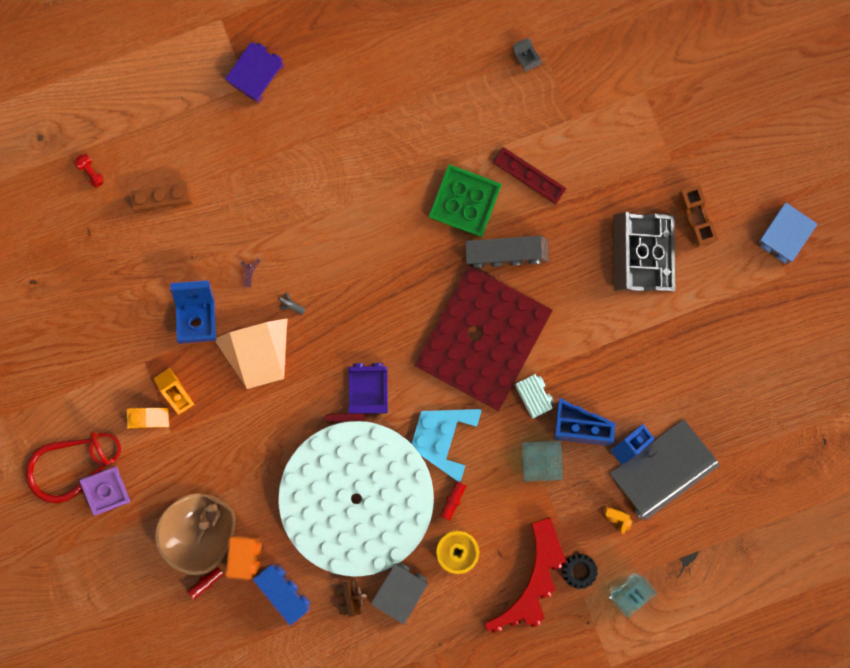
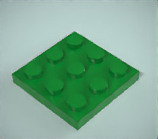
(465, 201)

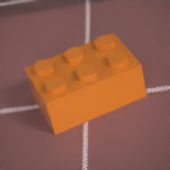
(243, 557)

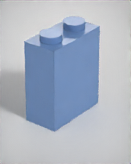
(787, 234)

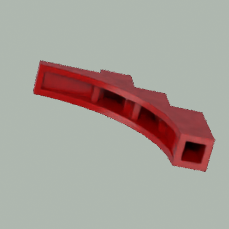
(540, 583)

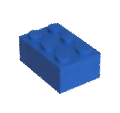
(283, 593)

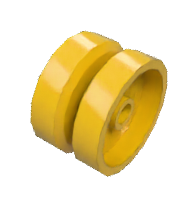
(468, 556)

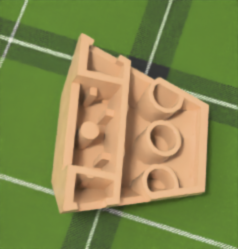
(256, 352)

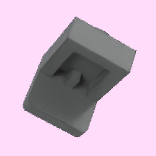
(526, 54)

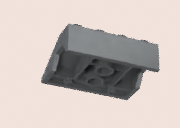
(644, 252)

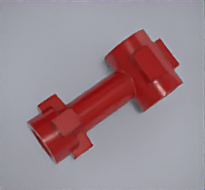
(84, 162)

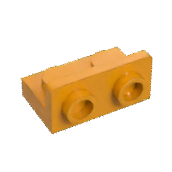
(615, 515)

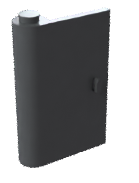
(666, 475)

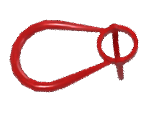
(63, 444)

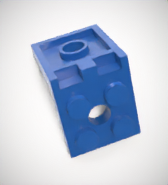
(193, 302)

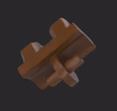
(353, 598)

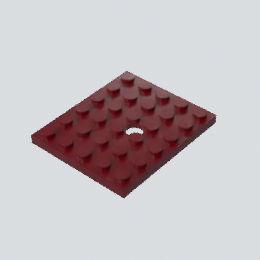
(509, 329)

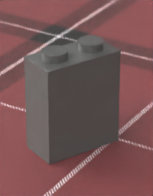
(400, 592)

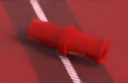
(453, 501)
(205, 583)

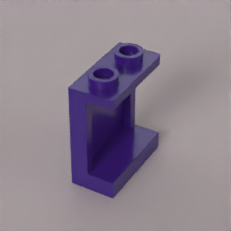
(254, 71)
(368, 389)

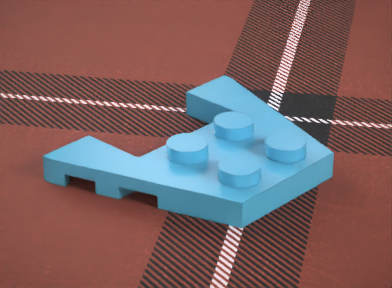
(435, 435)

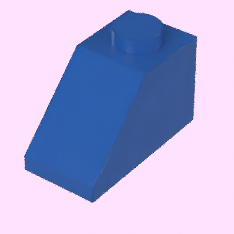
(632, 444)

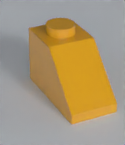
(173, 391)
(147, 418)

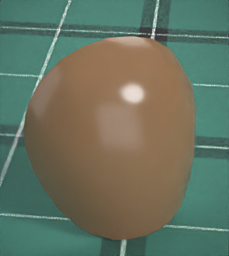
(195, 533)

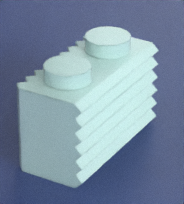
(534, 396)

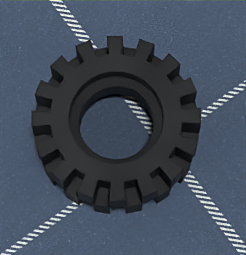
(591, 571)

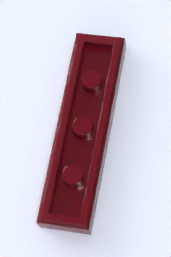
(529, 175)

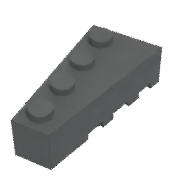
(507, 251)

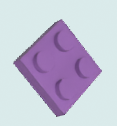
(105, 490)

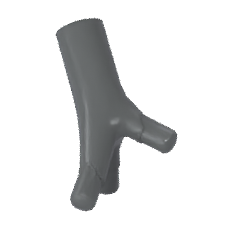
(290, 304)

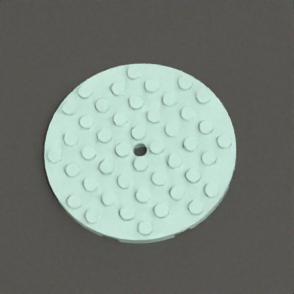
(319, 489)

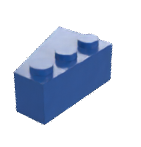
(581, 426)

